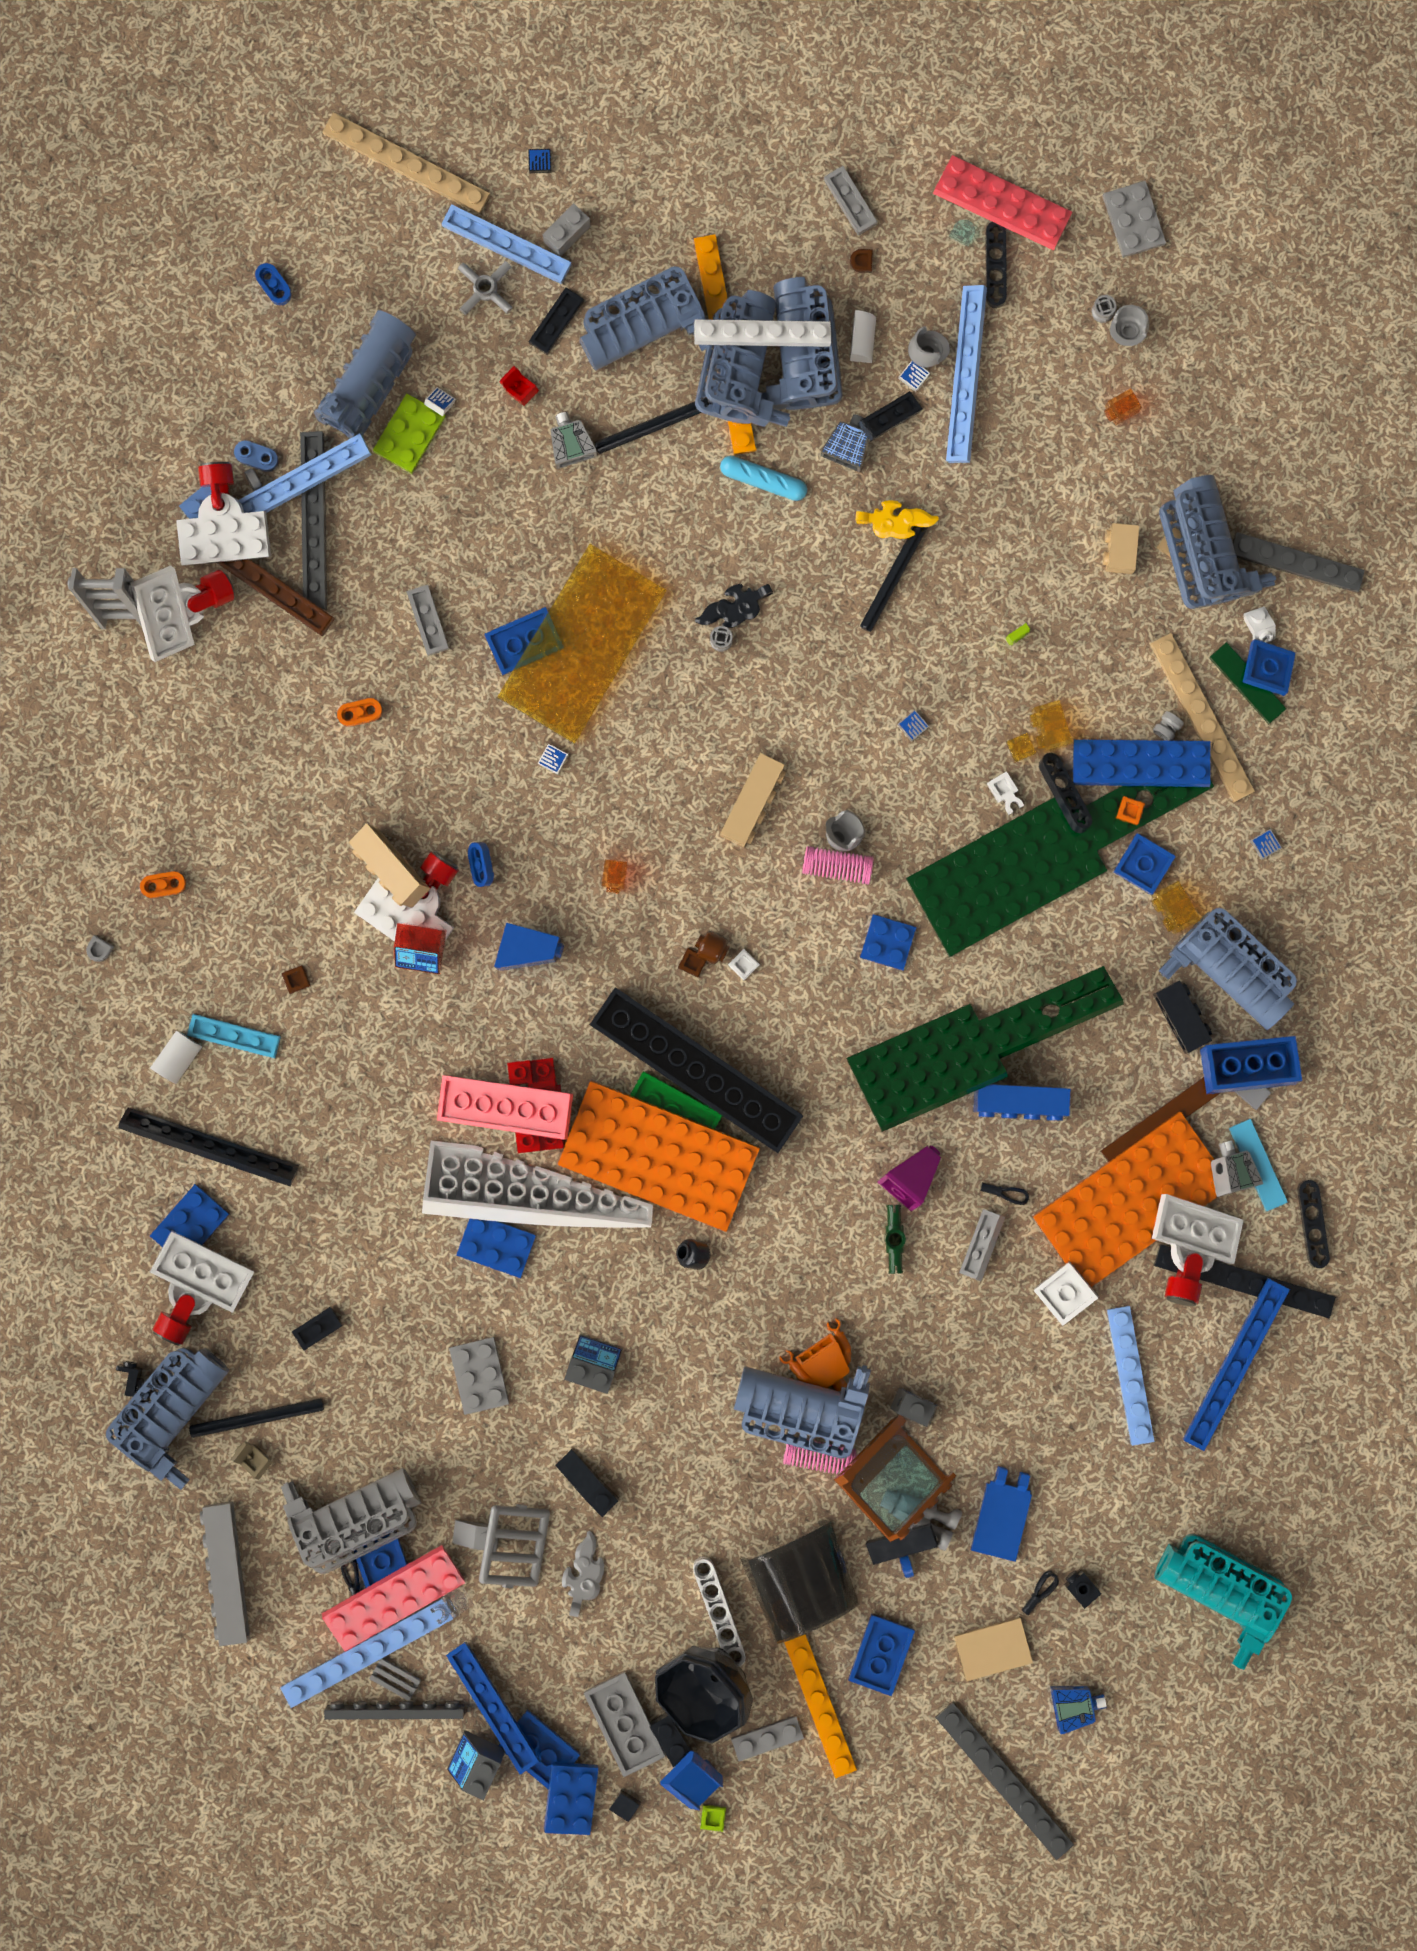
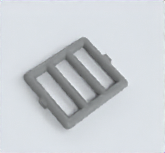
(535, 1559)

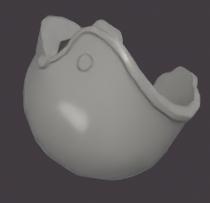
(1129, 325)
(928, 348)
(844, 831)

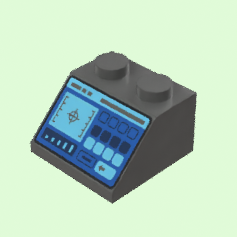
(593, 1364)
(475, 1764)

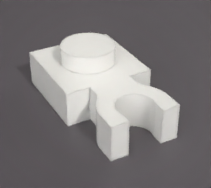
(1003, 790)

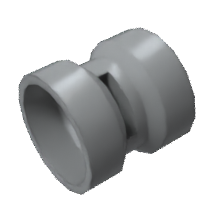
(1102, 313)
(720, 642)
(1168, 726)

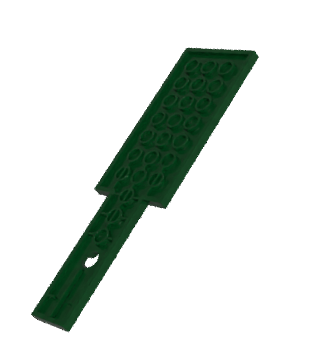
(1026, 865)

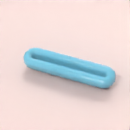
(763, 478)

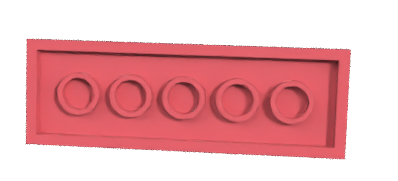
(1002, 202)
(505, 1107)
(393, 1598)

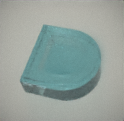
(963, 232)

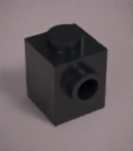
(1082, 1588)

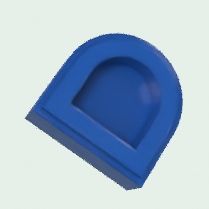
(906, 1567)

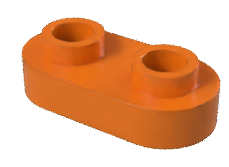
(359, 711)
(163, 884)

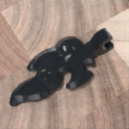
(744, 608)

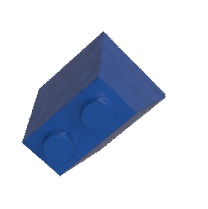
(526, 948)

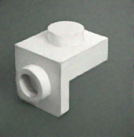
(1261, 624)

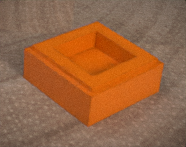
(1130, 810)

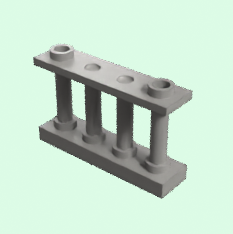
(98, 608)

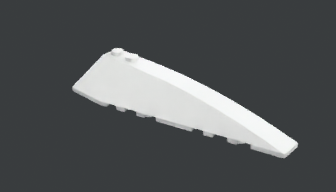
(492, 1188)

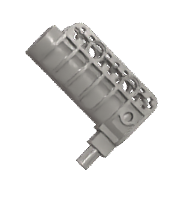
(351, 1521)

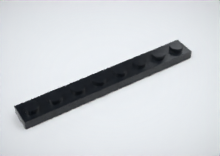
(208, 1146)
(1252, 1284)

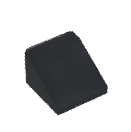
(625, 1805)

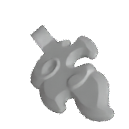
(587, 1584)

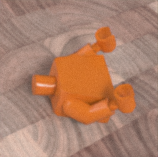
(824, 1362)

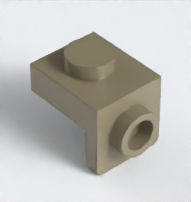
(252, 1459)

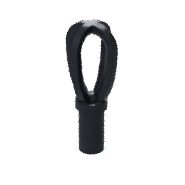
(998, 1190)
(353, 1588)
(1035, 1599)

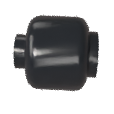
(693, 1254)

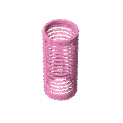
(812, 855)
(789, 1452)

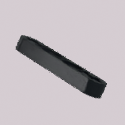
(995, 264)
(1068, 792)
(1316, 1223)

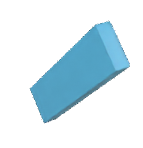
(233, 1036)
(1248, 1139)

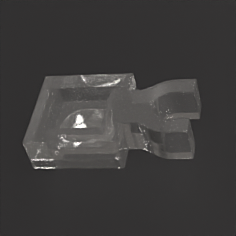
(454, 1604)

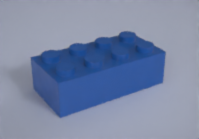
(1251, 1065)
(1022, 1100)

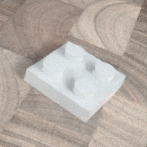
(1066, 1293)

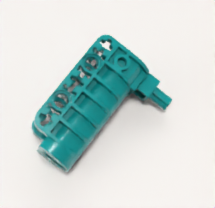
(1225, 1592)

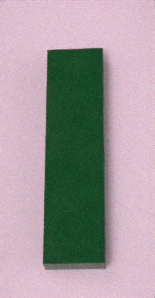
(1233, 669)

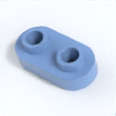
(255, 456)

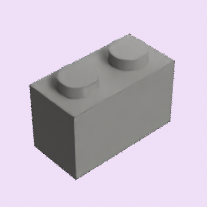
(566, 230)

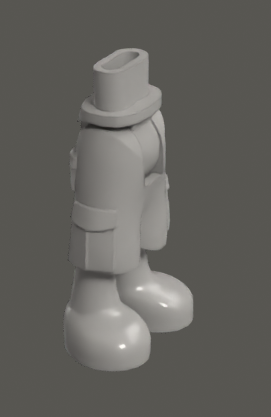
(949, 1519)

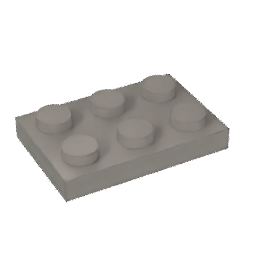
(1134, 219)
(479, 1375)

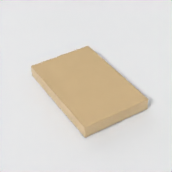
(993, 1649)

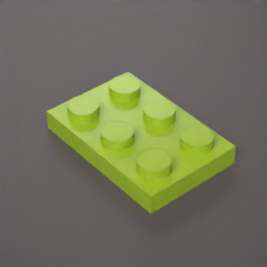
(408, 433)

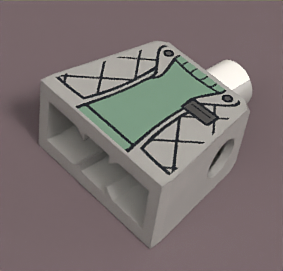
(570, 442)
(1234, 1171)

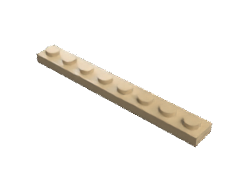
(406, 163)
(1202, 717)

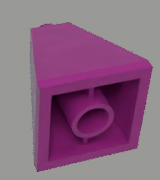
(912, 1178)

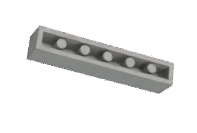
(226, 1574)

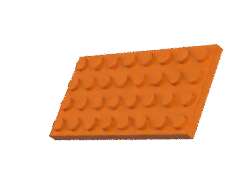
(658, 1155)
(1116, 1207)

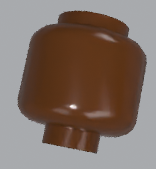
(712, 947)

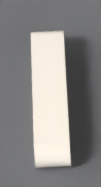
(714, 1601)

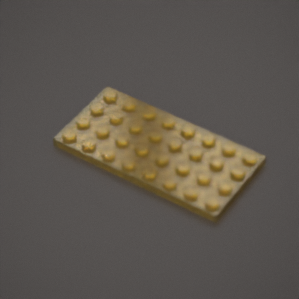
(581, 643)

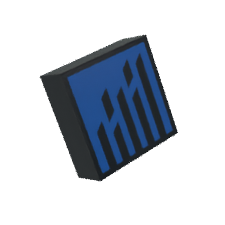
(539, 160)

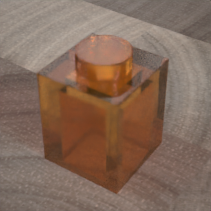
(1122, 407)
(614, 876)

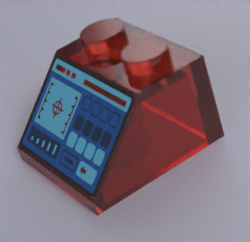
(419, 947)

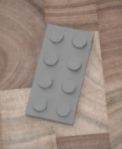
(624, 1724)

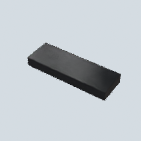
(556, 321)
(890, 416)
(918, 1540)

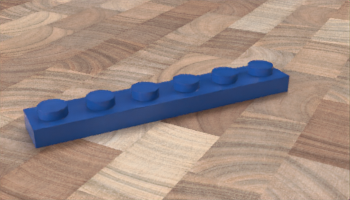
(493, 1708)

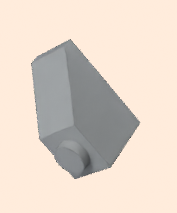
(472, 1535)

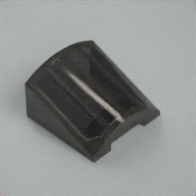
(802, 1584)

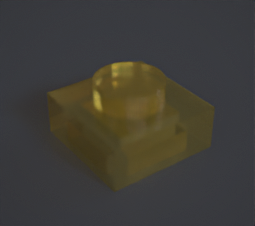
(1020, 747)

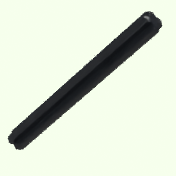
(648, 427)
(892, 579)
(256, 1418)

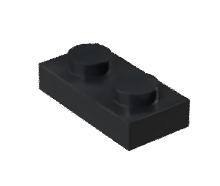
(317, 1328)

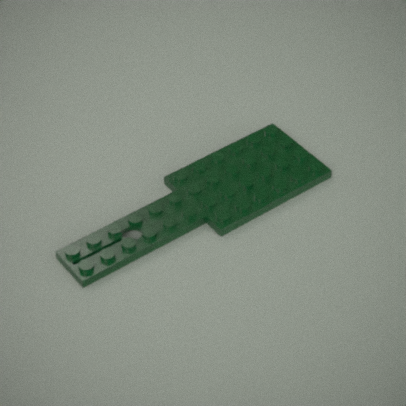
(964, 1053)

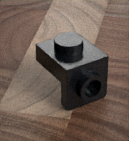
(134, 1379)

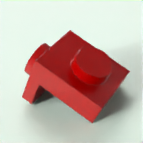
(518, 386)

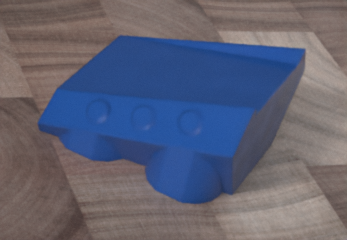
(692, 1780)

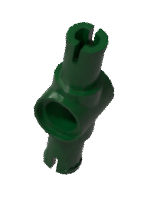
(894, 1226)

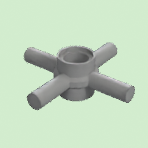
(482, 280)

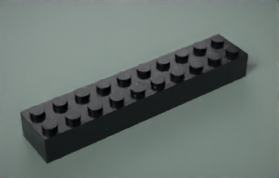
(696, 1070)

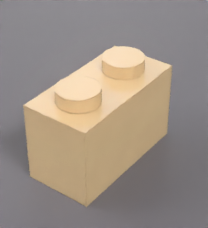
(1122, 548)

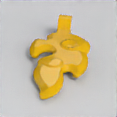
(888, 525)

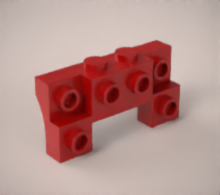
(538, 1075)

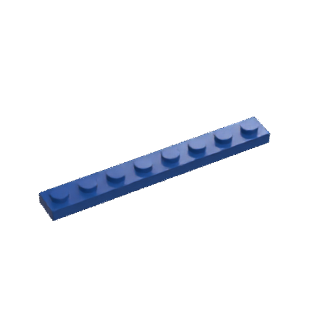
(1236, 1364)

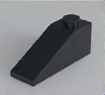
(587, 1483)

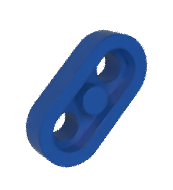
(274, 284)
(480, 864)

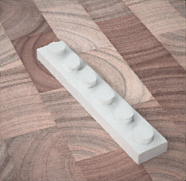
(762, 333)

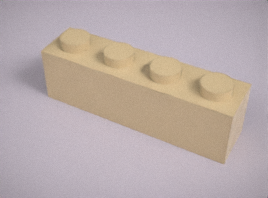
(752, 800)
(389, 866)

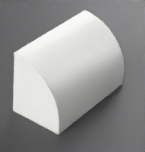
(863, 337)
(176, 1057)

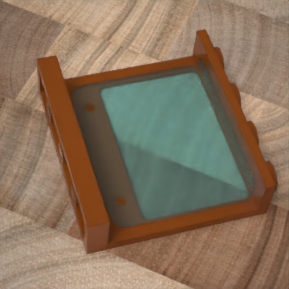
(893, 1480)

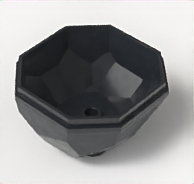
(704, 1693)

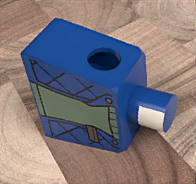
(1075, 1707)

